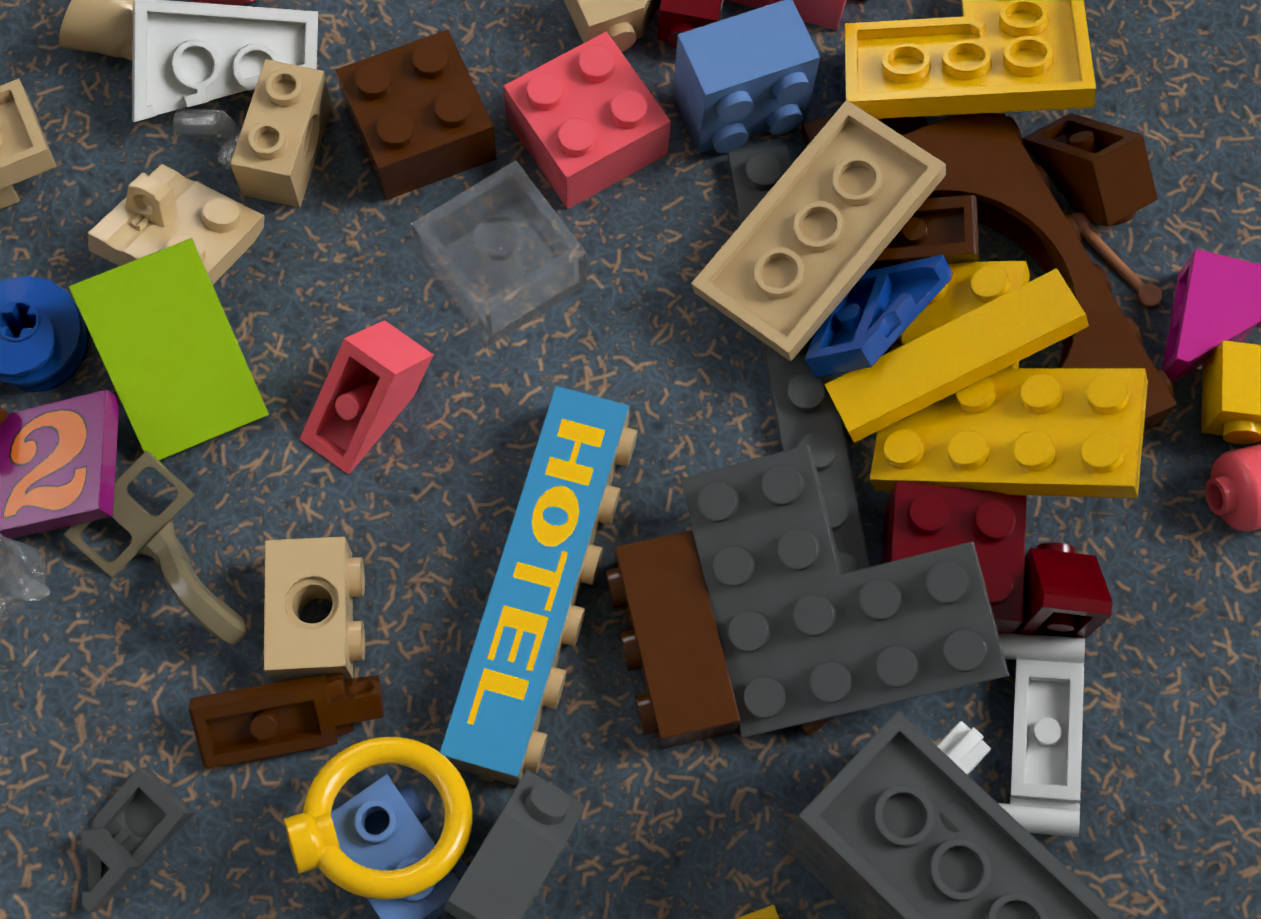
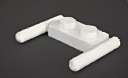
(1046, 732)

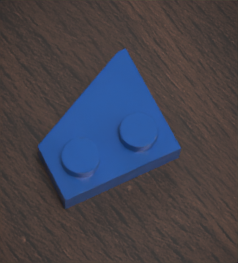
(875, 315)

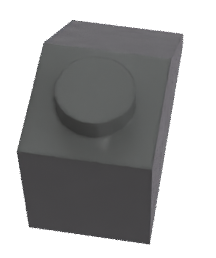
(516, 852)

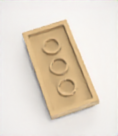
(819, 229)

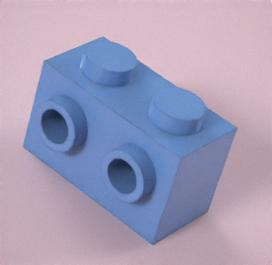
(386, 832)

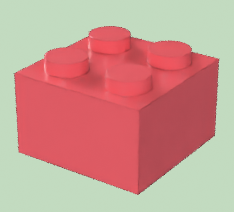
(587, 119)

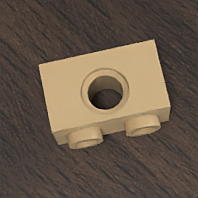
(282, 133)
(295, 576)

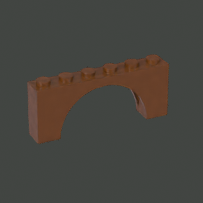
(1015, 198)

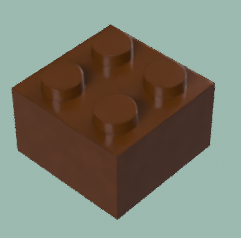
(417, 114)

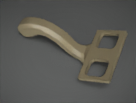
(157, 538)

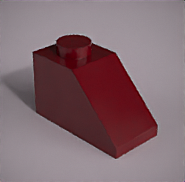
(1063, 592)

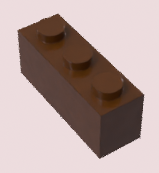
(672, 641)

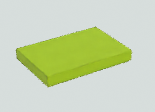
(169, 349)

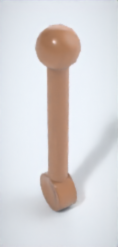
(1147, 294)

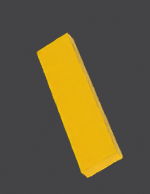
(957, 355)

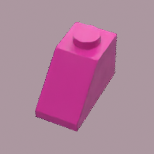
(1212, 303)

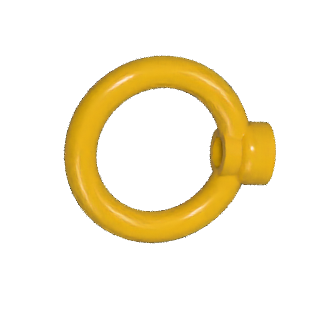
(314, 835)

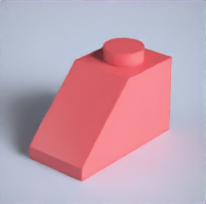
(364, 393)

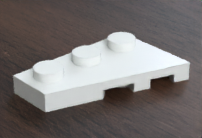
(210, 50)

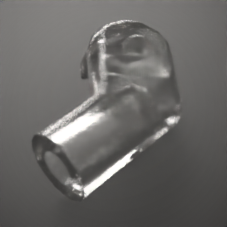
(209, 125)

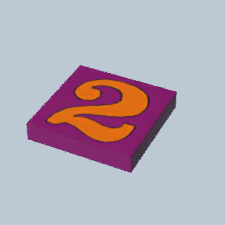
(58, 464)

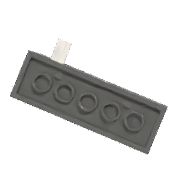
(922, 840)

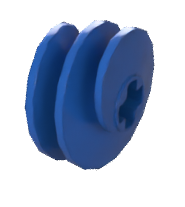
(49, 351)

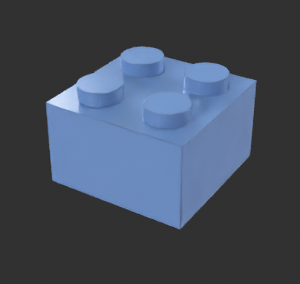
(745, 76)

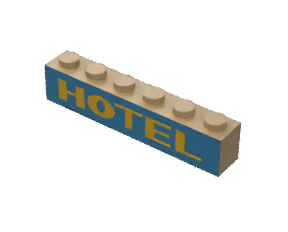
(537, 588)

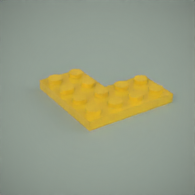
(985, 62)
(1020, 426)

